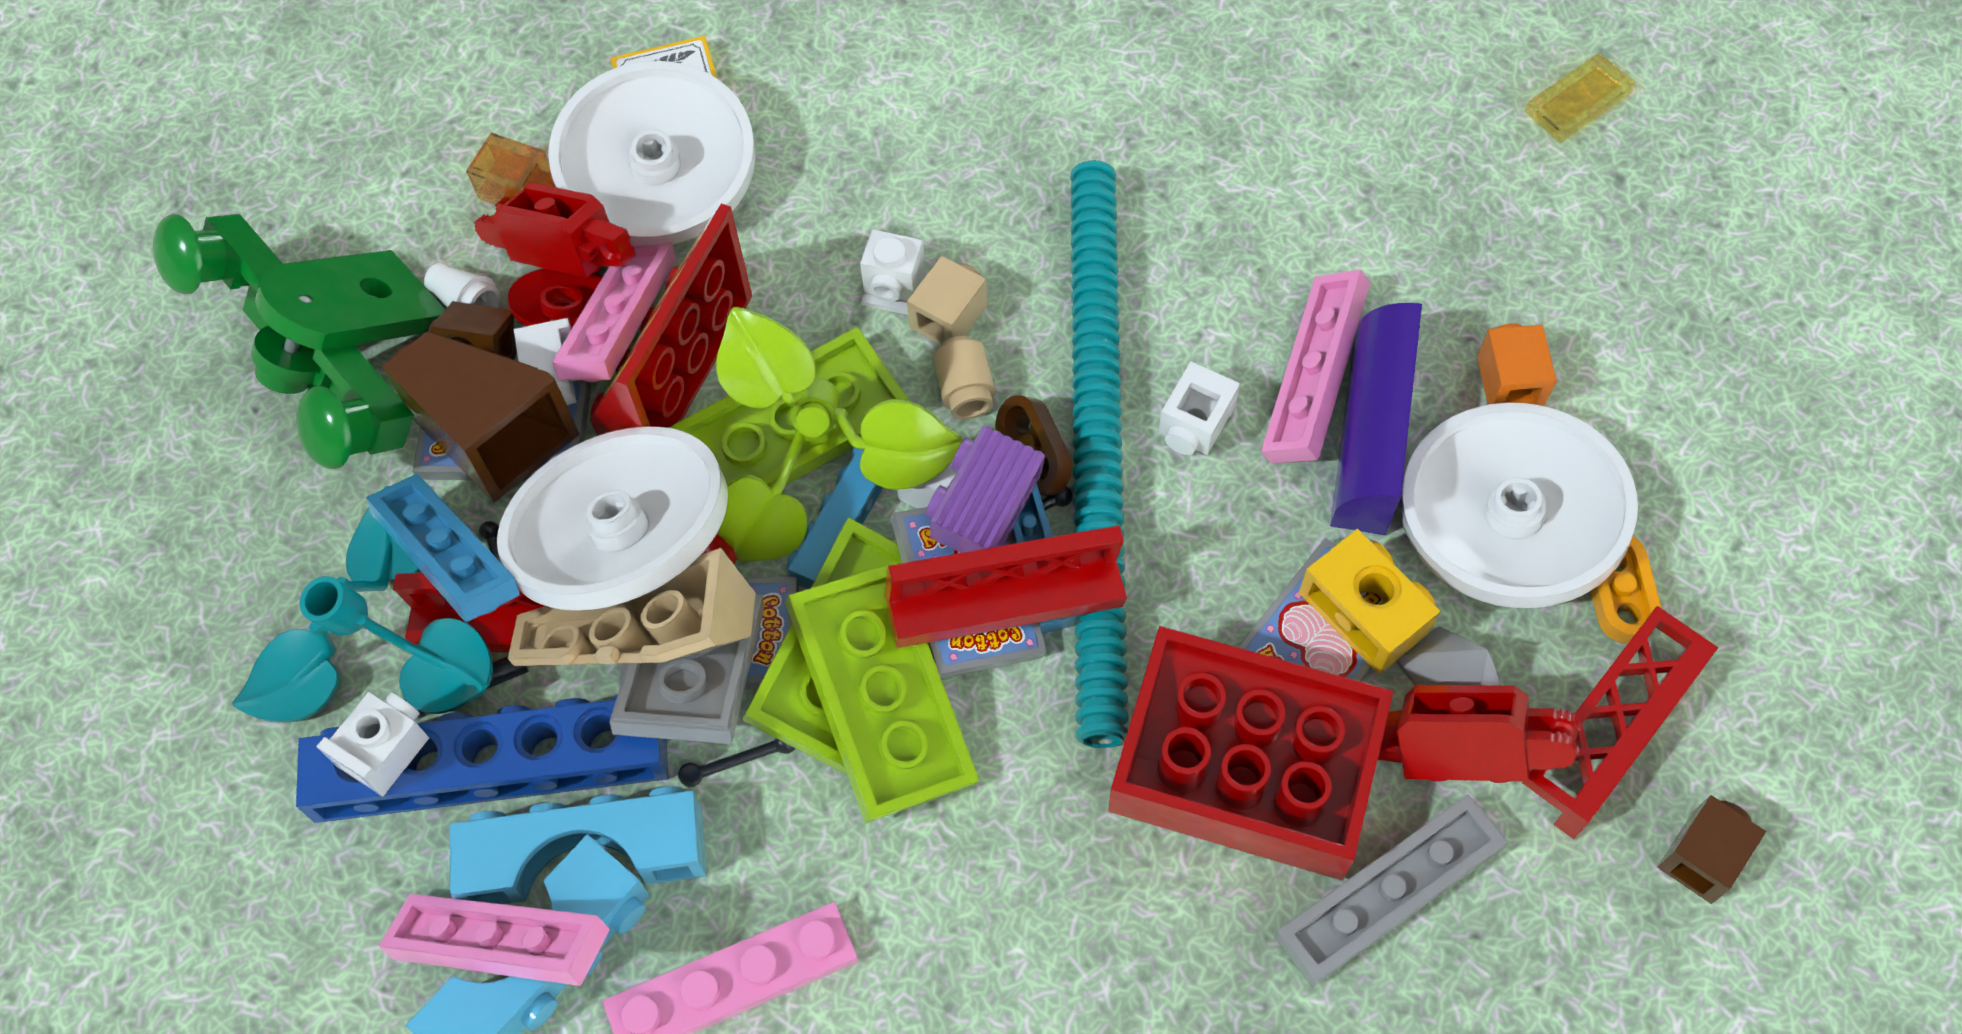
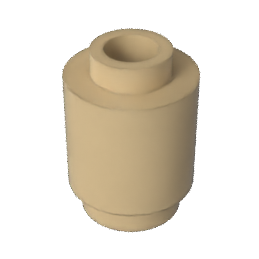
(964, 377)

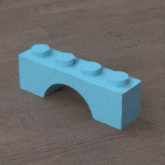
(502, 855)
(581, 883)

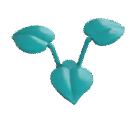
(294, 673)

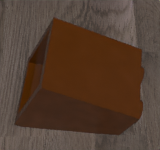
(482, 409)

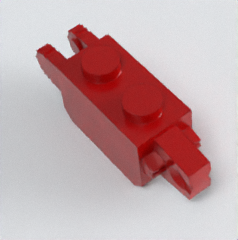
(556, 231)
(1477, 734)

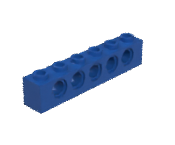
(512, 772)

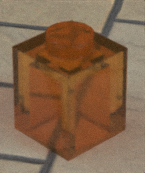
(506, 168)

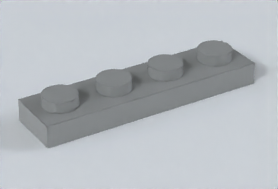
(1390, 890)

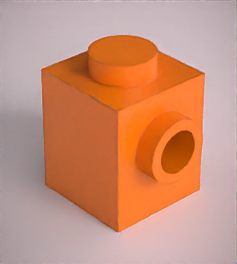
(1516, 365)

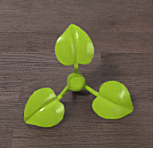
(768, 361)

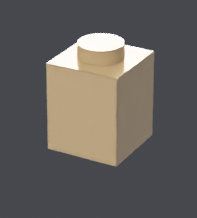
(947, 300)

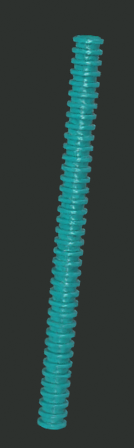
(1097, 441)

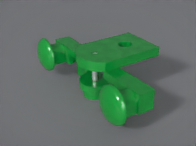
(309, 327)

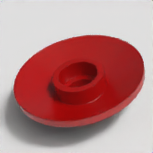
(550, 296)

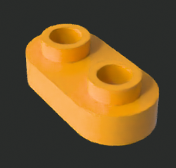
(1626, 590)

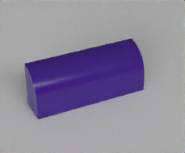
(1376, 419)

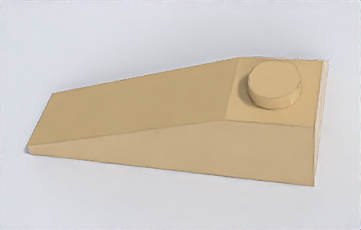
(686, 616)

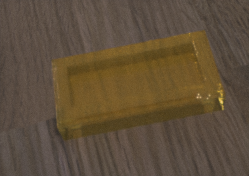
(1579, 97)

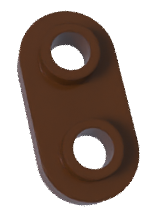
(1043, 436)

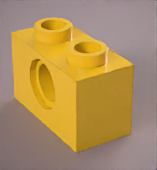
(1374, 631)

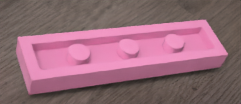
(614, 315)
(1316, 368)
(495, 938)
(736, 977)

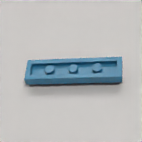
(443, 548)

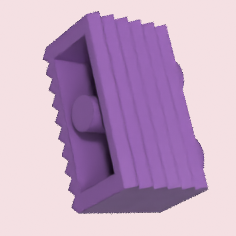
(986, 493)

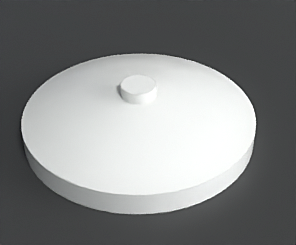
(655, 148)
(1518, 505)
(613, 518)

